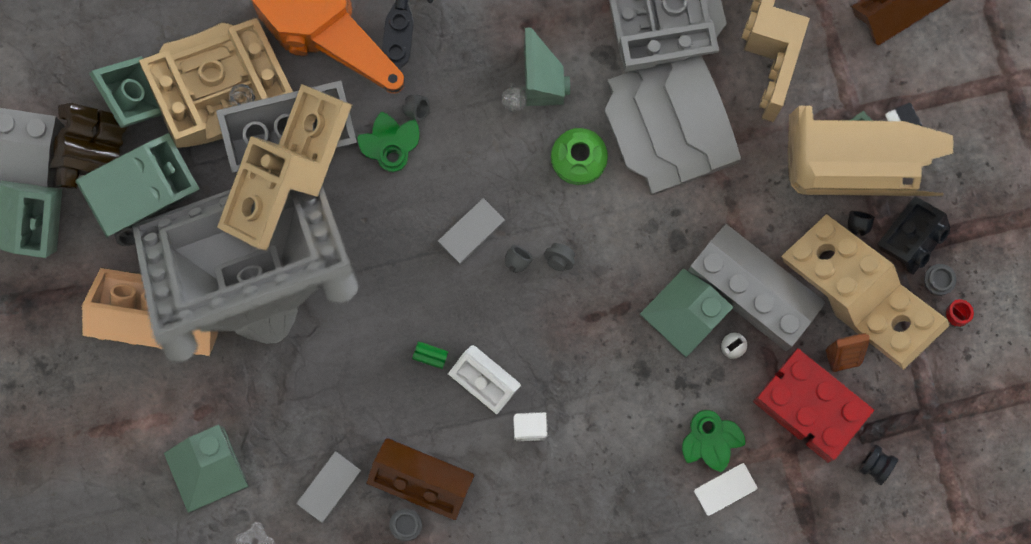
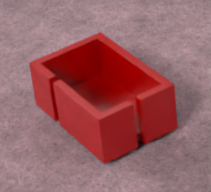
(813, 403)

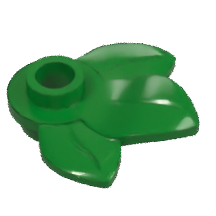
(390, 138)
(712, 445)

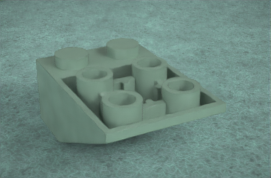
(137, 185)
(29, 218)

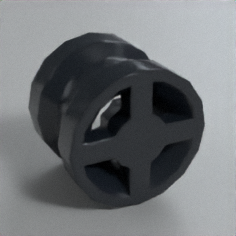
(878, 464)

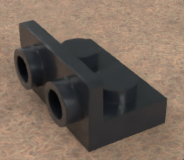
(915, 234)

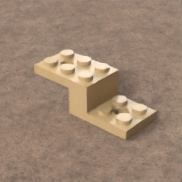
(779, 37)
(274, 169)
(865, 291)

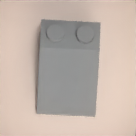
(27, 146)

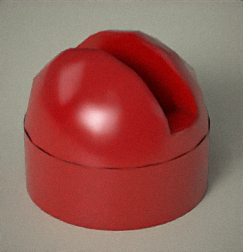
(962, 310)

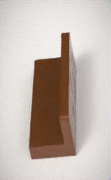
(891, 17)
(420, 478)

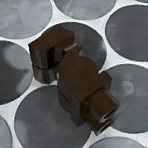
(78, 149)

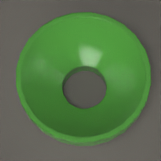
(576, 171)

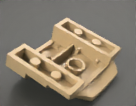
(198, 72)

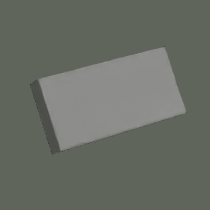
(471, 231)
(329, 487)

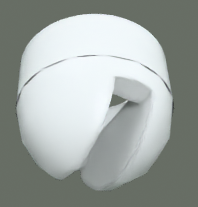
(738, 351)

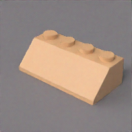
(119, 312)

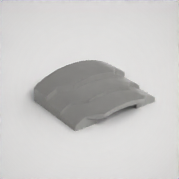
(665, 30)
(671, 123)

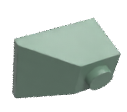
(543, 73)
(126, 92)
(686, 311)
(205, 468)

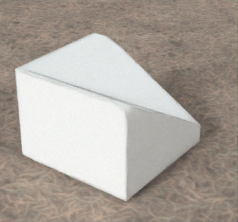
(530, 427)

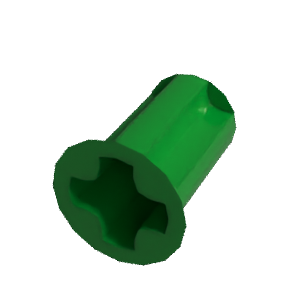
(430, 355)

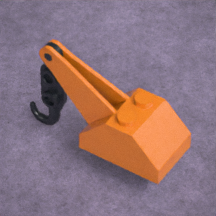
(329, 28)

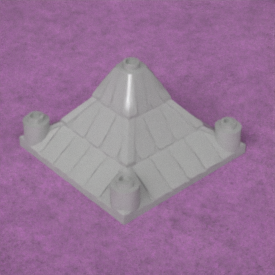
(220, 283)

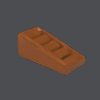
(847, 352)

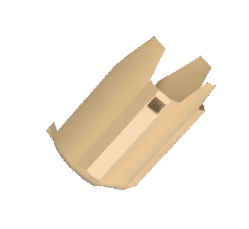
(860, 155)

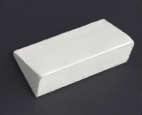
(484, 379)

